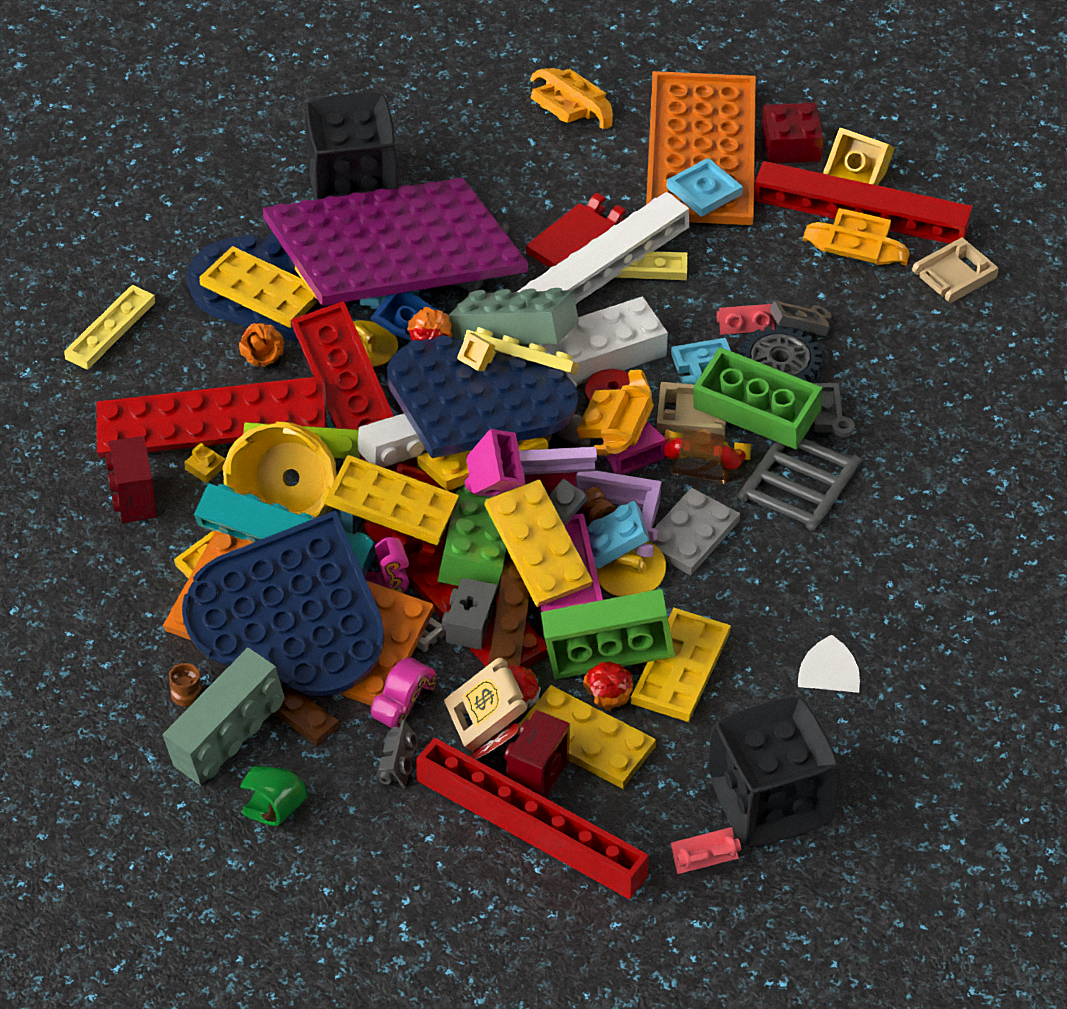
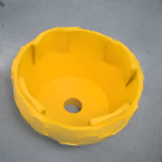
(264, 455)

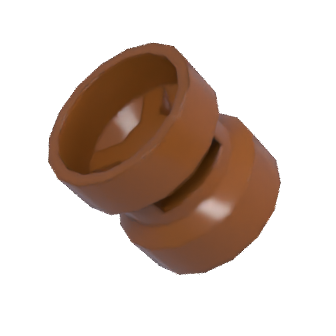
(596, 505)
(185, 684)

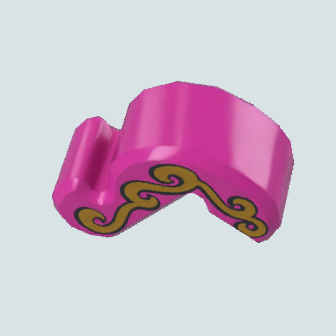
(392, 565)
(401, 691)

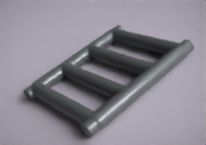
(823, 501)

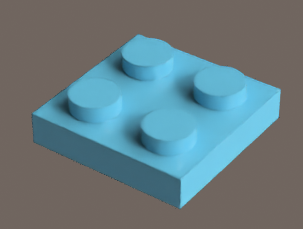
(704, 187)
(617, 533)

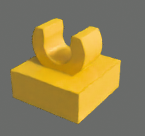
(476, 352)
(204, 463)

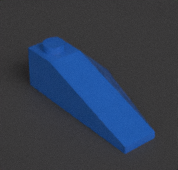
(397, 311)

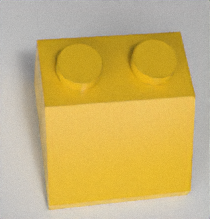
(858, 158)

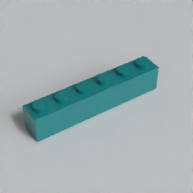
(254, 520)

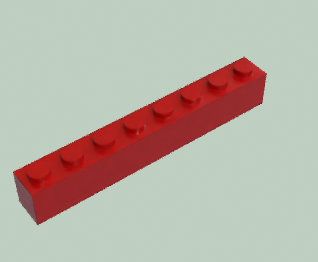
(825, 194)
(532, 818)

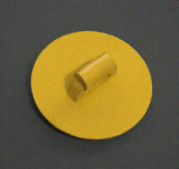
(377, 341)
(633, 573)

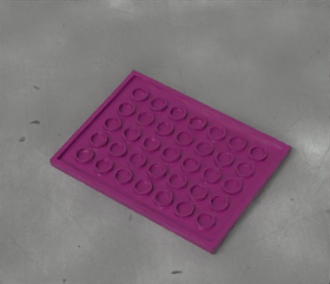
(393, 241)

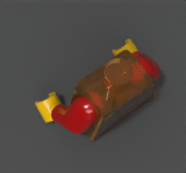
(704, 454)

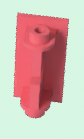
(745, 319)
(705, 850)

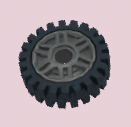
(785, 352)

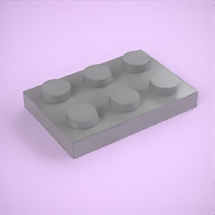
(694, 530)

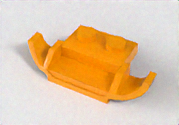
(571, 96)
(857, 237)
(618, 415)

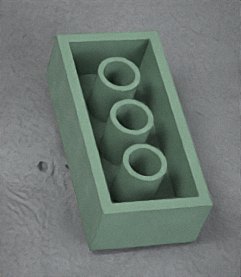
(523, 315)
(224, 716)

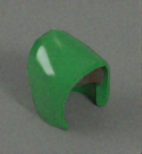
(275, 795)

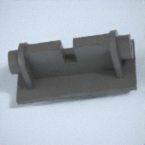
(401, 745)

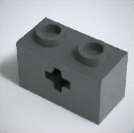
(470, 613)

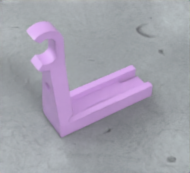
(558, 460)
(623, 490)

